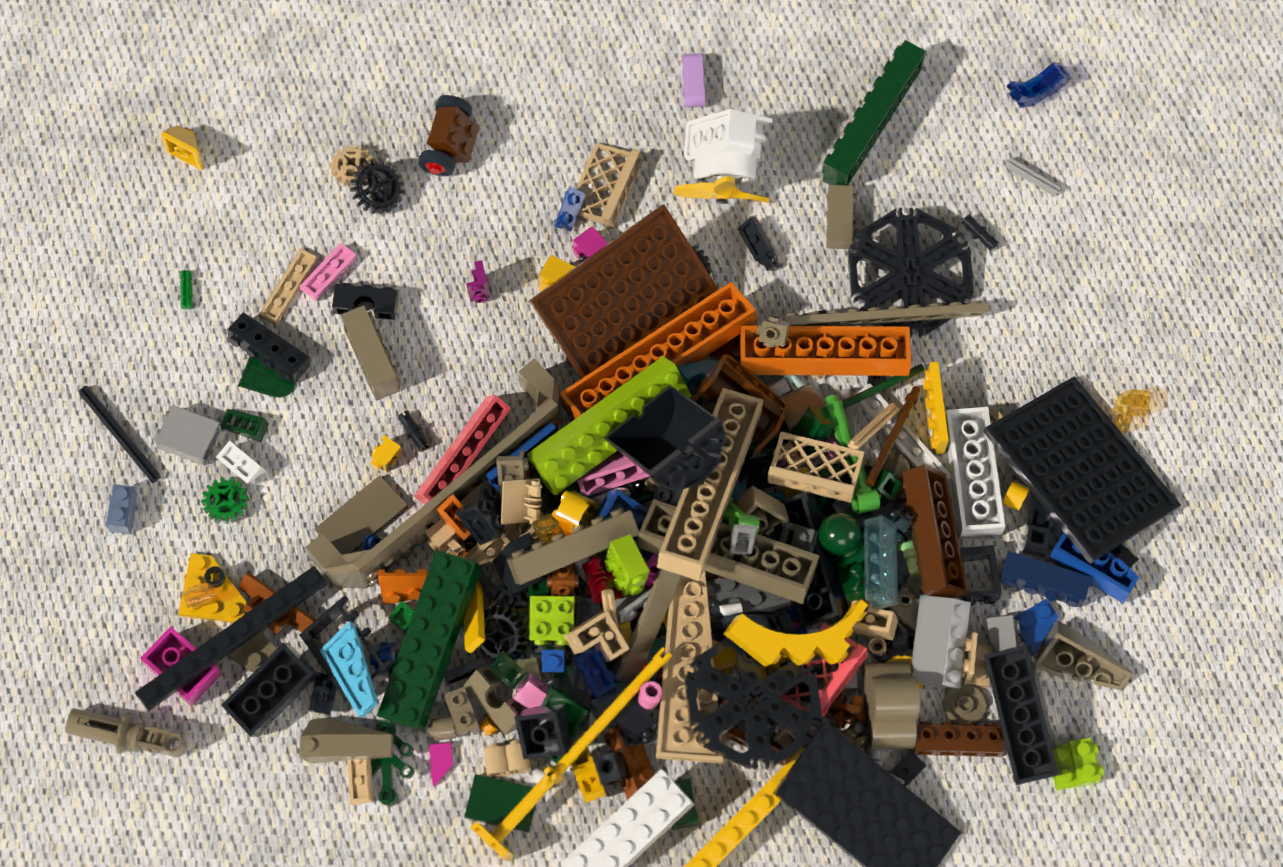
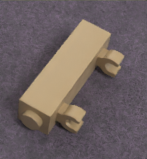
(442, 536)

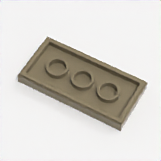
(362, 516)

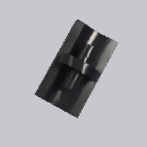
(323, 695)

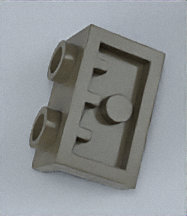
(512, 468)
(462, 712)

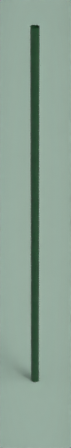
(846, 403)

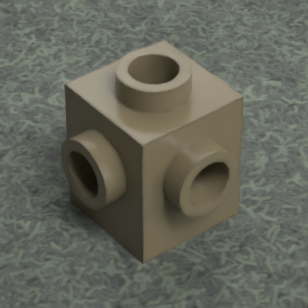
(780, 329)

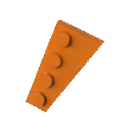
(401, 585)

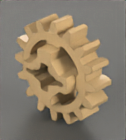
(352, 157)

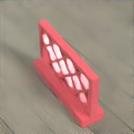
(839, 678)

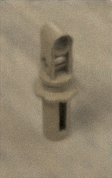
(128, 735)

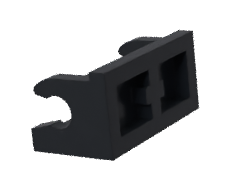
(758, 469)

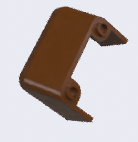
(733, 376)

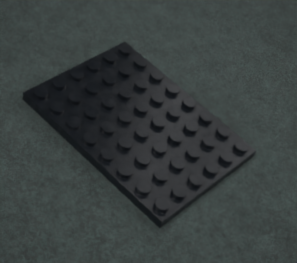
(1081, 469)

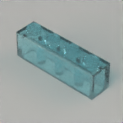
(880, 562)

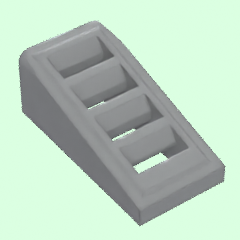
(742, 539)

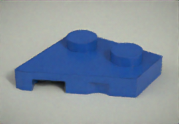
(1036, 624)

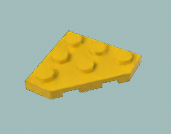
(228, 603)

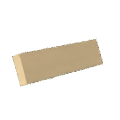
(288, 286)

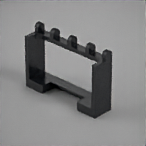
(311, 640)

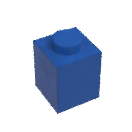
(553, 658)

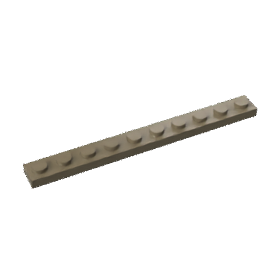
(893, 314)

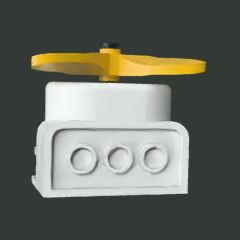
(724, 155)

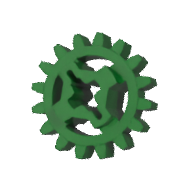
(219, 492)

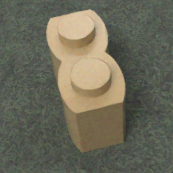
(505, 760)

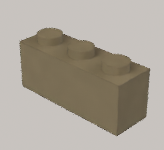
(840, 216)

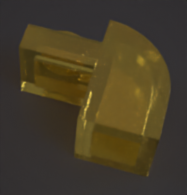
(1130, 404)

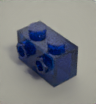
(595, 673)

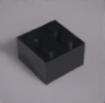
(543, 731)

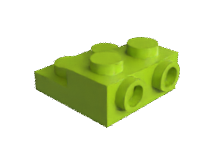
(1078, 764)

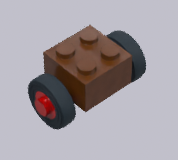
(450, 136)

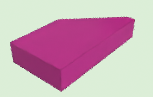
(440, 760)

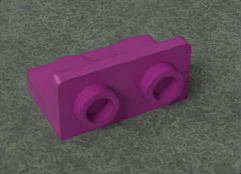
(478, 289)

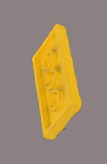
(935, 404)

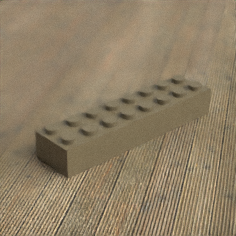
(770, 567)

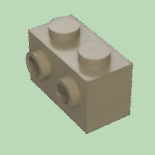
(906, 609)

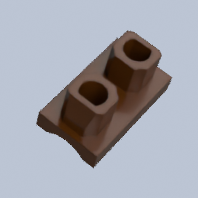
(845, 713)

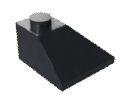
(502, 566)

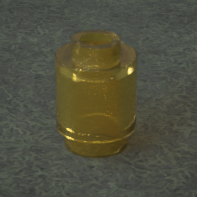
(199, 595)

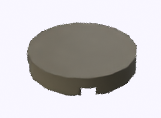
(959, 709)

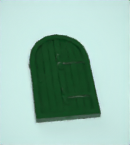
(264, 381)

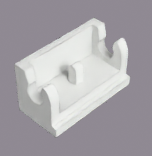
(240, 463)

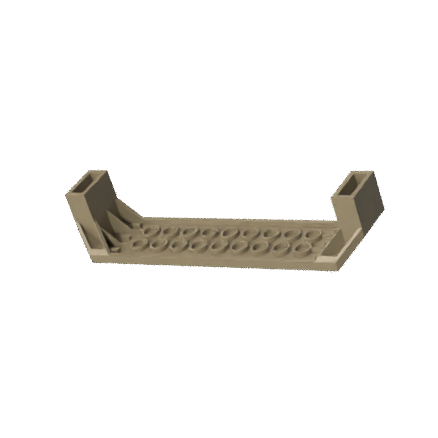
(361, 567)

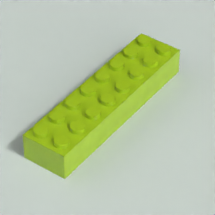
(581, 442)

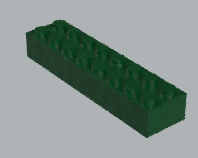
(873, 115)
(429, 641)

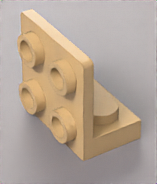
(974, 666)

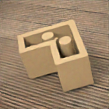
(876, 623)
(598, 632)

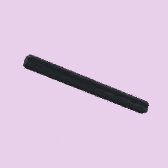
(119, 434)

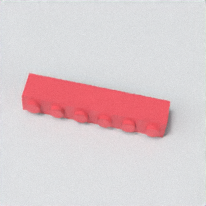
(464, 447)

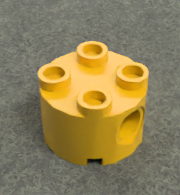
(574, 511)

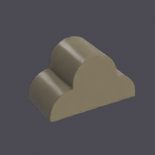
(891, 705)

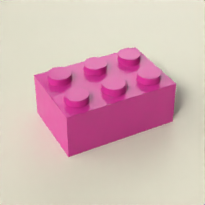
(168, 651)

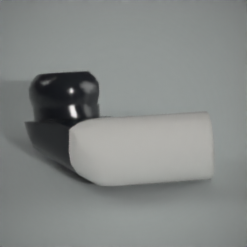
(724, 610)

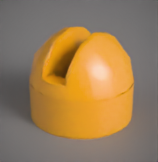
(488, 725)

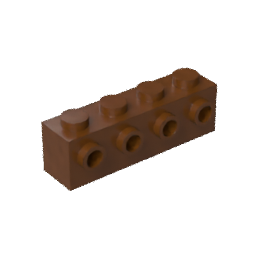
(959, 739)

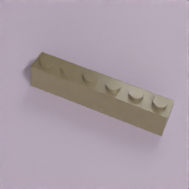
(571, 547)

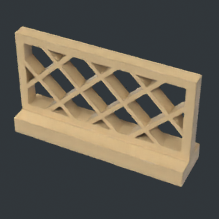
(621, 185)
(807, 481)

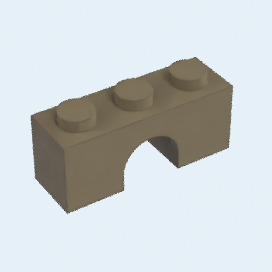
(484, 690)

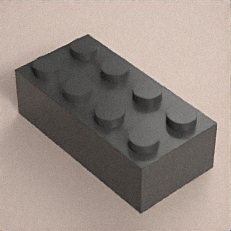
(751, 599)

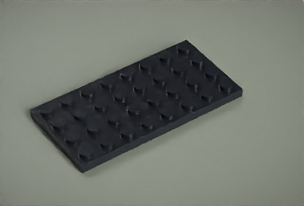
(863, 806)

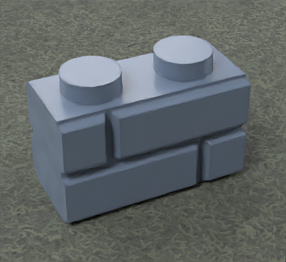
(121, 509)

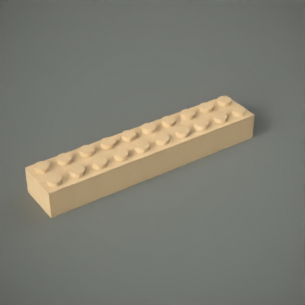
(704, 505)

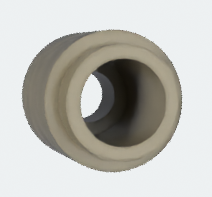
(442, 728)

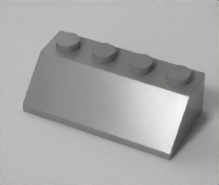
(940, 641)

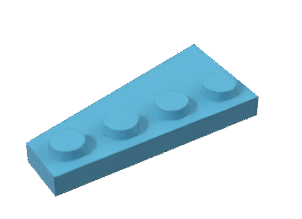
(350, 669)

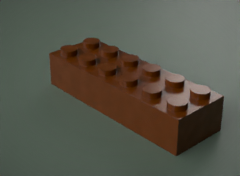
(934, 533)

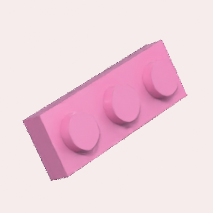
(328, 272)

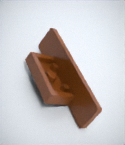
(260, 592)
(635, 760)

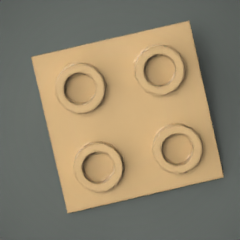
(520, 501)

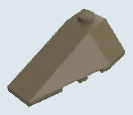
(1074, 654)
(341, 741)

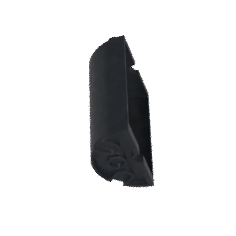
(671, 440)

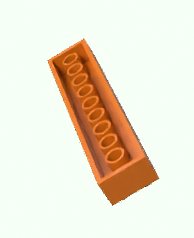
(681, 341)

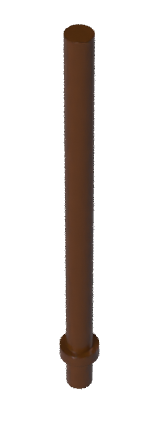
(911, 399)

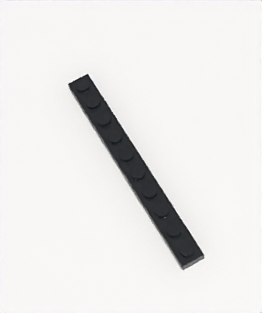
(230, 638)

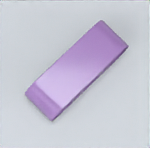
(693, 80)

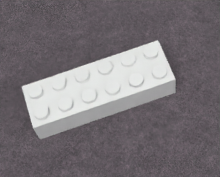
(974, 473)
(633, 825)

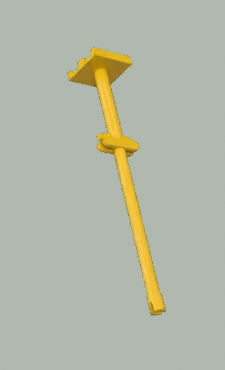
(553, 775)

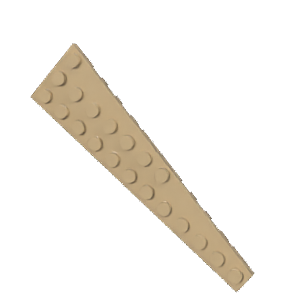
(685, 639)

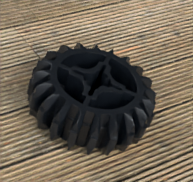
(380, 193)
(503, 617)

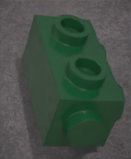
(885, 484)

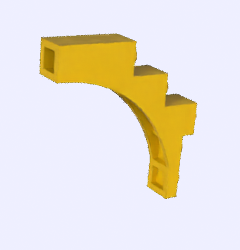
(767, 644)

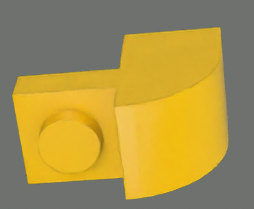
(587, 777)

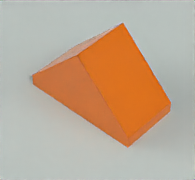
(447, 513)

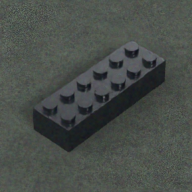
(825, 595)
(1023, 714)

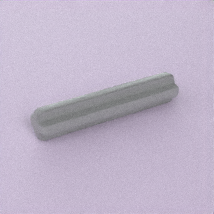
(1032, 176)

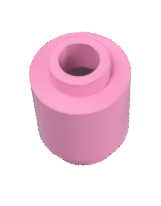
(650, 689)

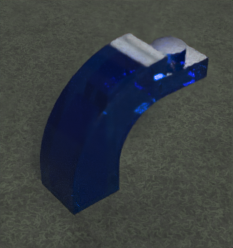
(1039, 87)

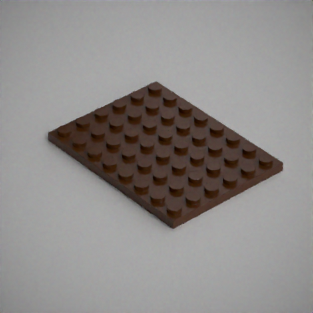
(624, 292)

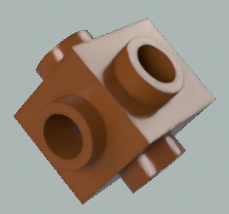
(563, 581)

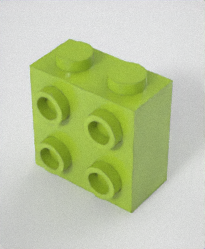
(626, 566)
(551, 618)

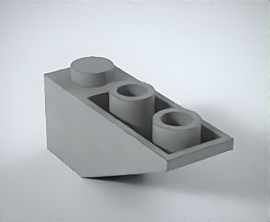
(1003, 632)

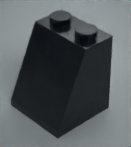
(632, 721)

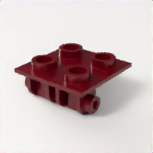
(599, 579)

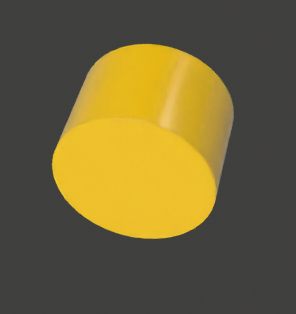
(1015, 495)

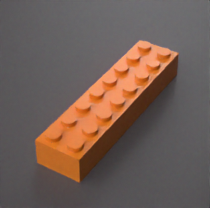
(829, 351)

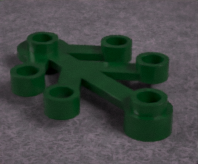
(395, 761)

